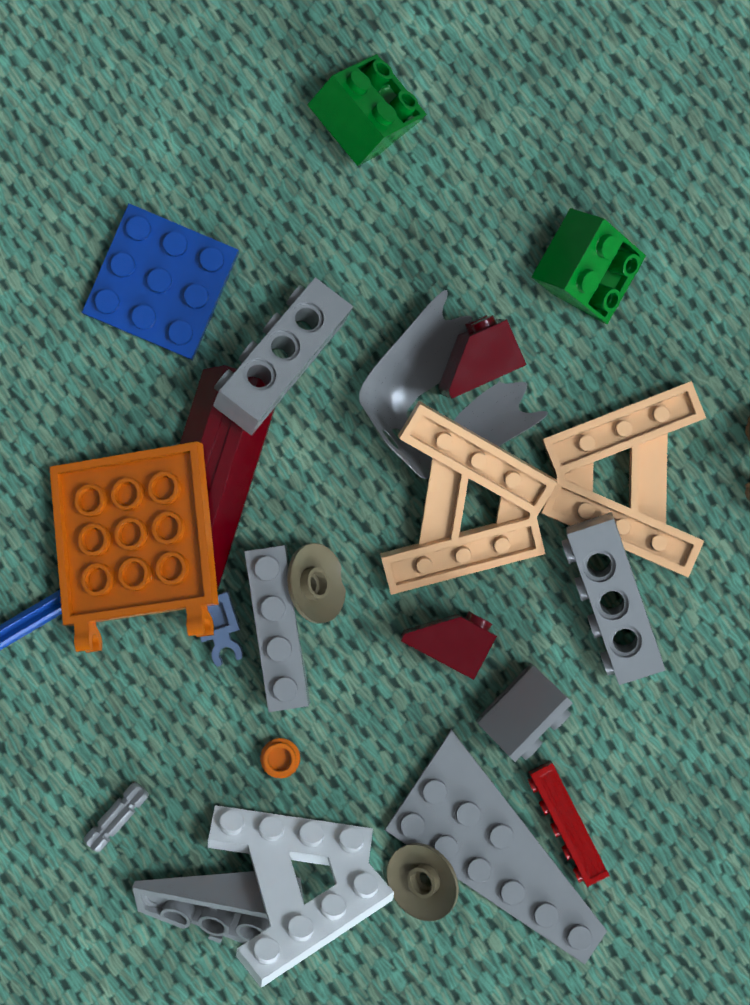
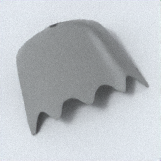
(417, 365)

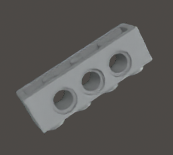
(251, 404)
(642, 655)

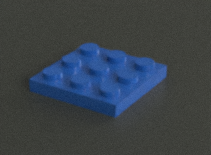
(160, 281)

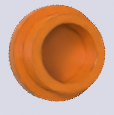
(280, 758)

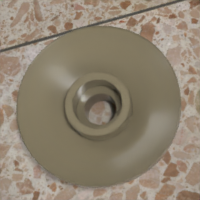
(316, 583)
(413, 890)

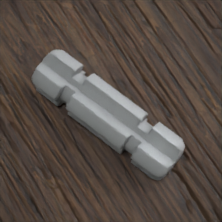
(116, 817)

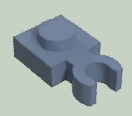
(224, 623)

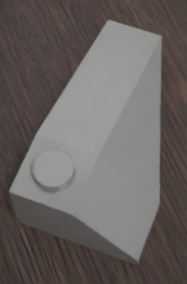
(216, 903)

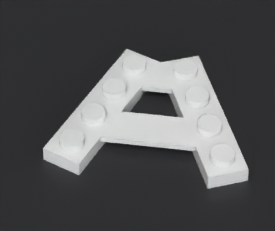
(294, 927)

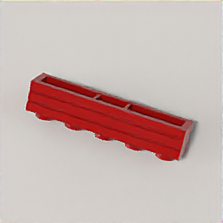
(567, 824)

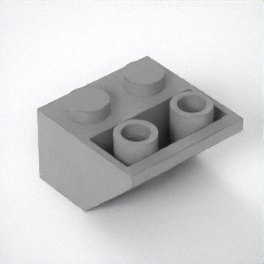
(524, 713)

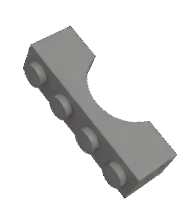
(277, 629)

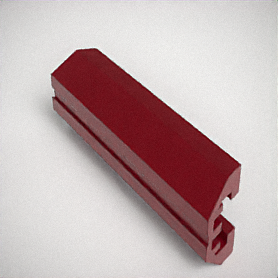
(229, 458)

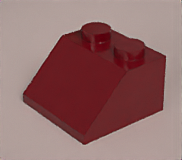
(480, 356)
(454, 641)

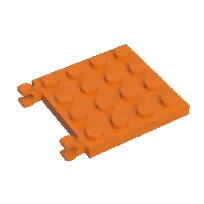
(134, 540)

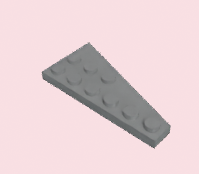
(492, 849)

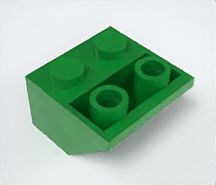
(366, 108)
(589, 265)

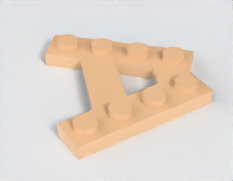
(645, 431)
(442, 548)

